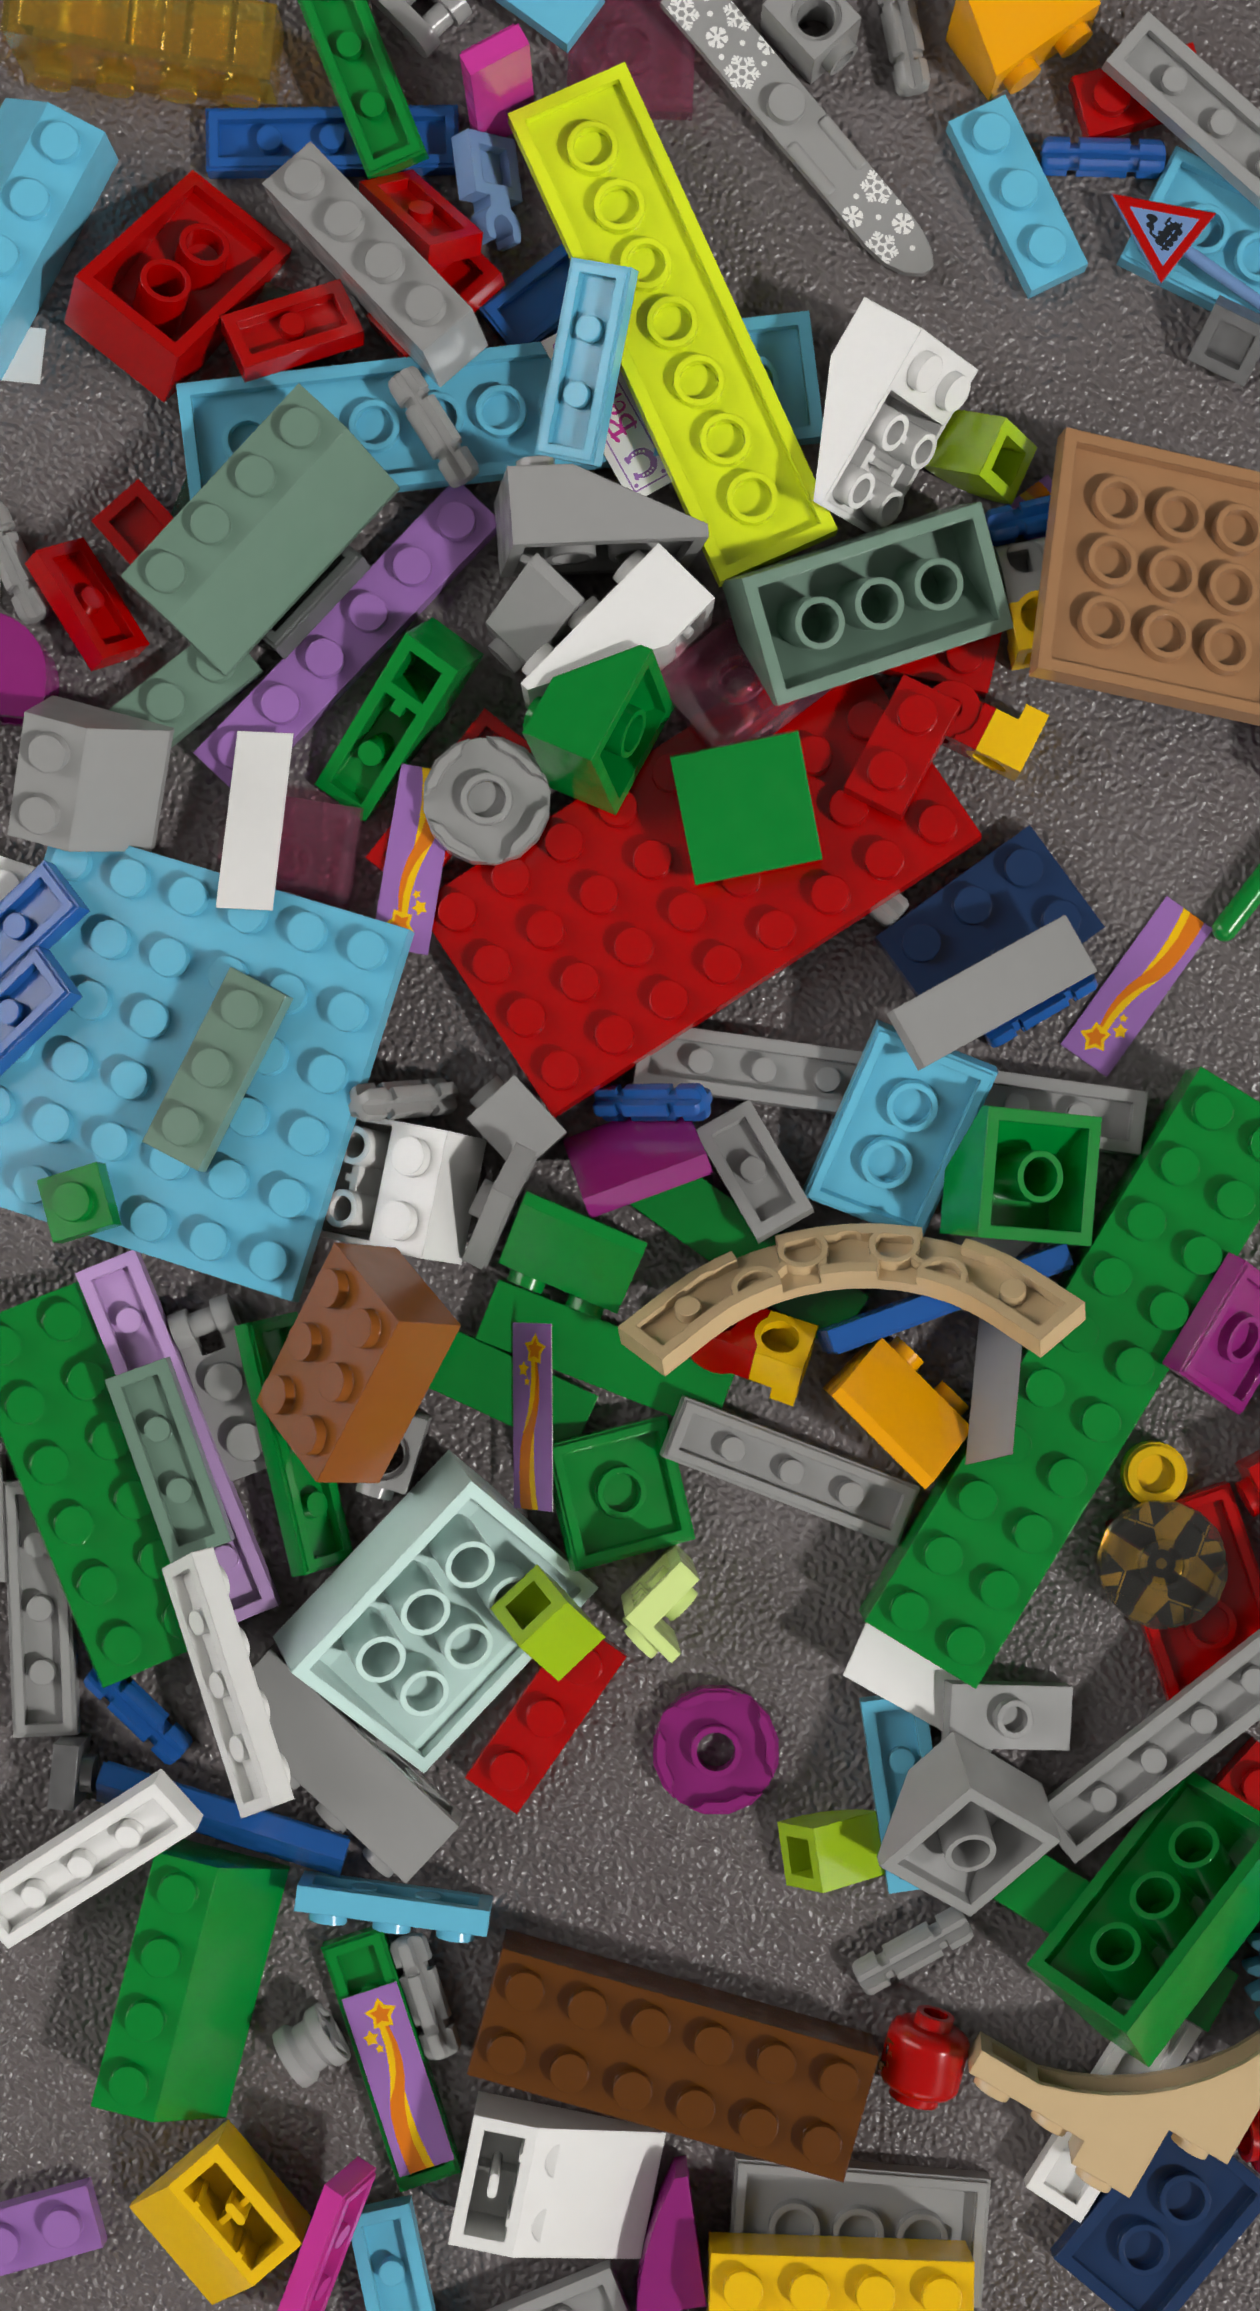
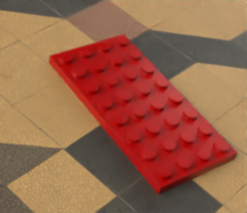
(611, 949)

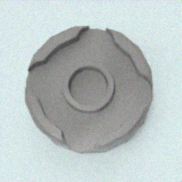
(486, 800)

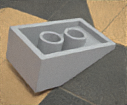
(583, 521)

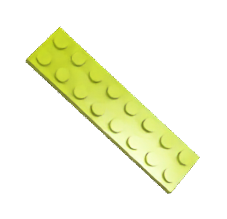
(684, 338)

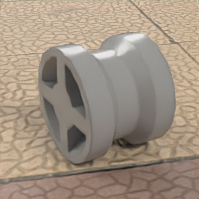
(311, 2045)

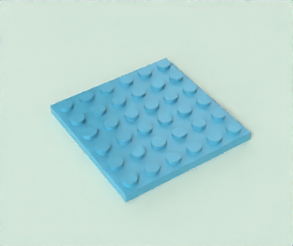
(147, 978)

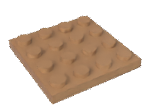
(1151, 577)

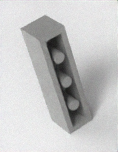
(376, 264)
(355, 1775)

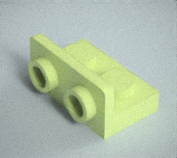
(657, 1593)

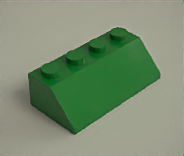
(1159, 1918)
(190, 1984)

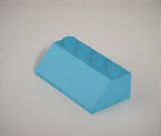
(48, 187)

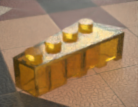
(150, 47)

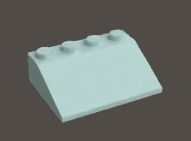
(407, 1617)

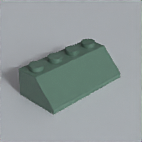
(261, 530)
(869, 603)

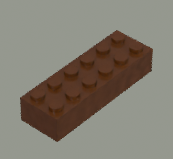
(674, 2055)

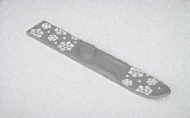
(804, 132)

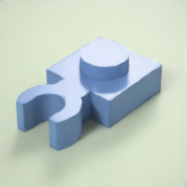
(491, 181)

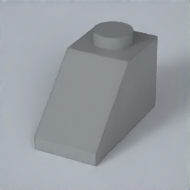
(531, 614)

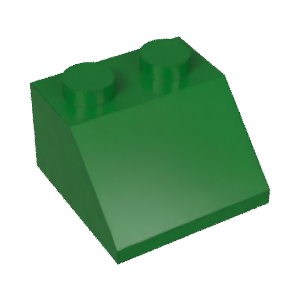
(599, 726)
(1024, 1177)
(571, 1254)

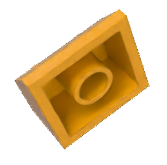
(1009, 39)
(900, 1409)

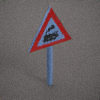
(1167, 234)

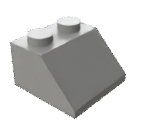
(89, 778)
(966, 1825)

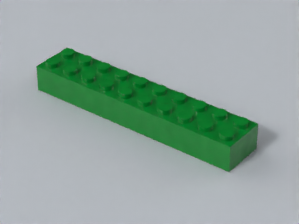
(1152, 1254)

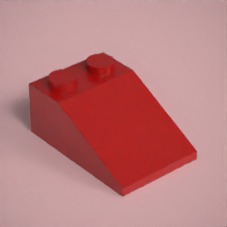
(168, 279)

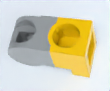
(1021, 574)

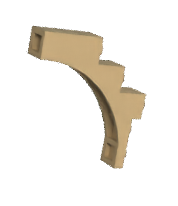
(1125, 2117)

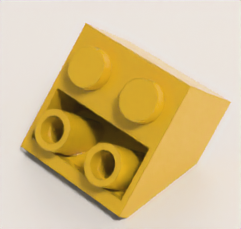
(223, 2215)

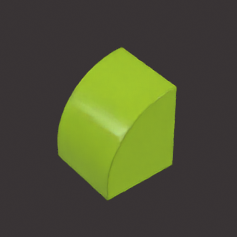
(982, 455)
(547, 1623)
(830, 1849)

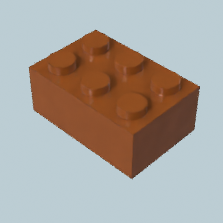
(357, 1363)

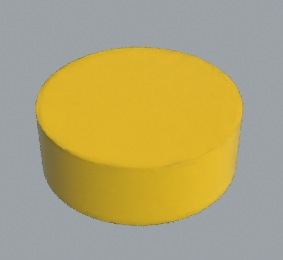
(1153, 1471)

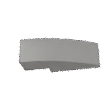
(991, 992)

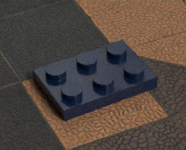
(985, 911)
(1166, 2236)

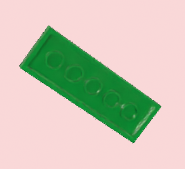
(84, 1484)

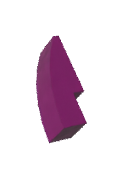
(671, 2261)

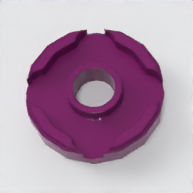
(709, 1711)

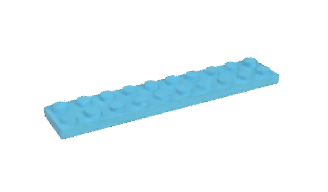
(489, 401)

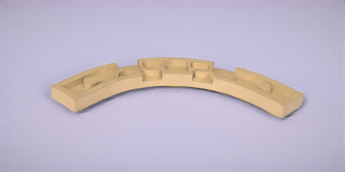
(851, 1257)

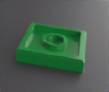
(746, 807)
(618, 1493)

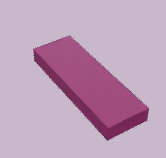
(497, 79)
(328, 2238)

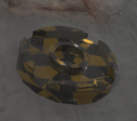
(1162, 1564)

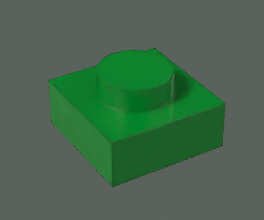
(79, 1202)

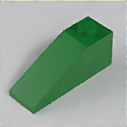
(399, 715)

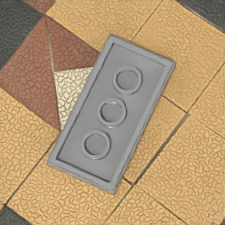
(871, 2202)

